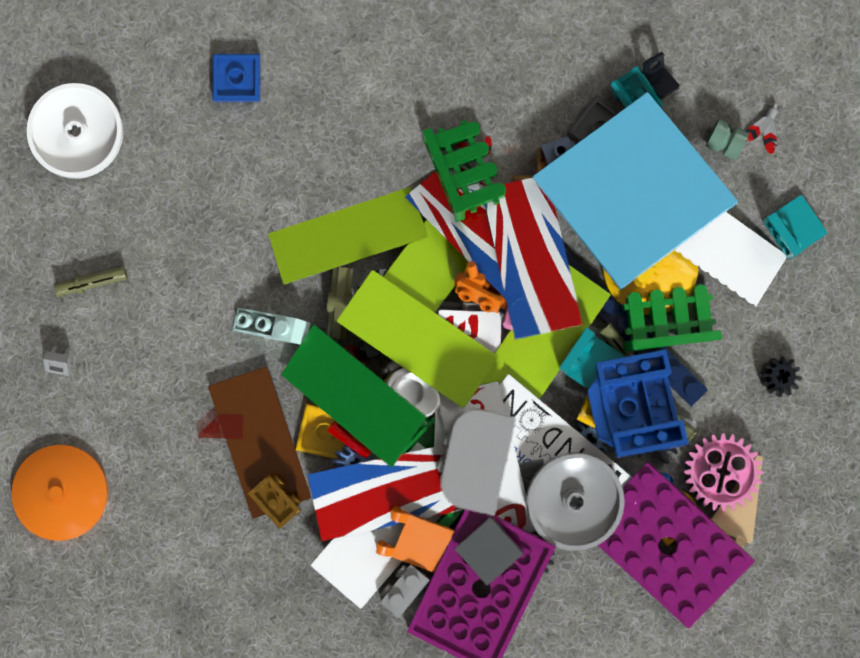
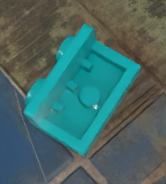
(632, 87)

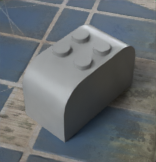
(476, 459)

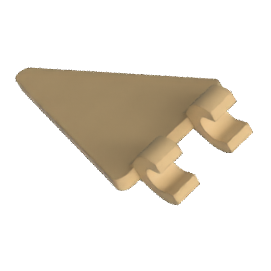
(741, 521)

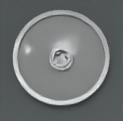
(575, 501)

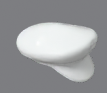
(415, 391)

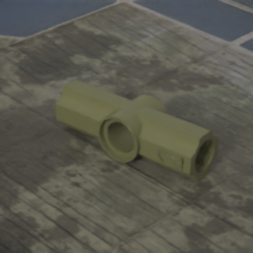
(338, 300)

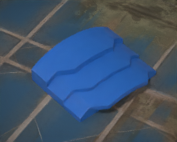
(636, 405)

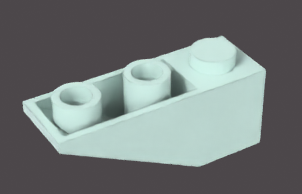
(271, 326)

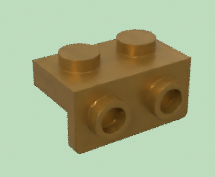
(275, 501)

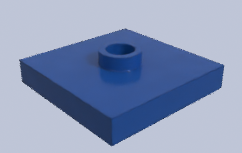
(236, 78)

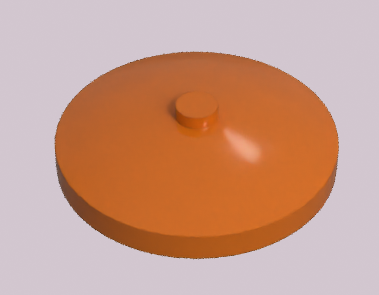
(59, 492)

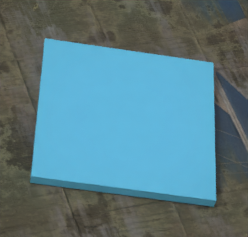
(634, 190)

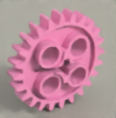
(745, 478)

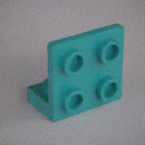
(794, 227)
(583, 356)

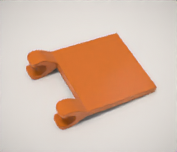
(419, 542)

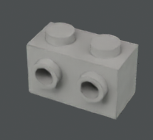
(404, 590)

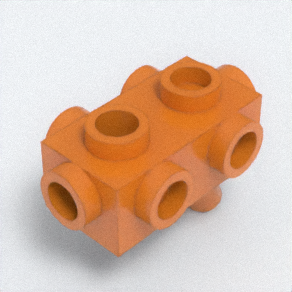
(476, 288)

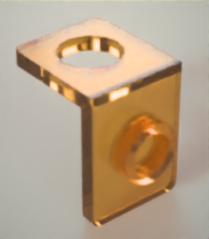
(540, 164)

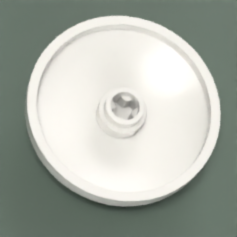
(75, 130)

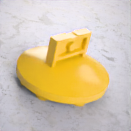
(665, 275)

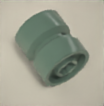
(727, 139)

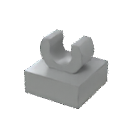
(57, 362)

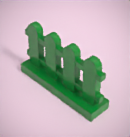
(469, 177)
(659, 319)

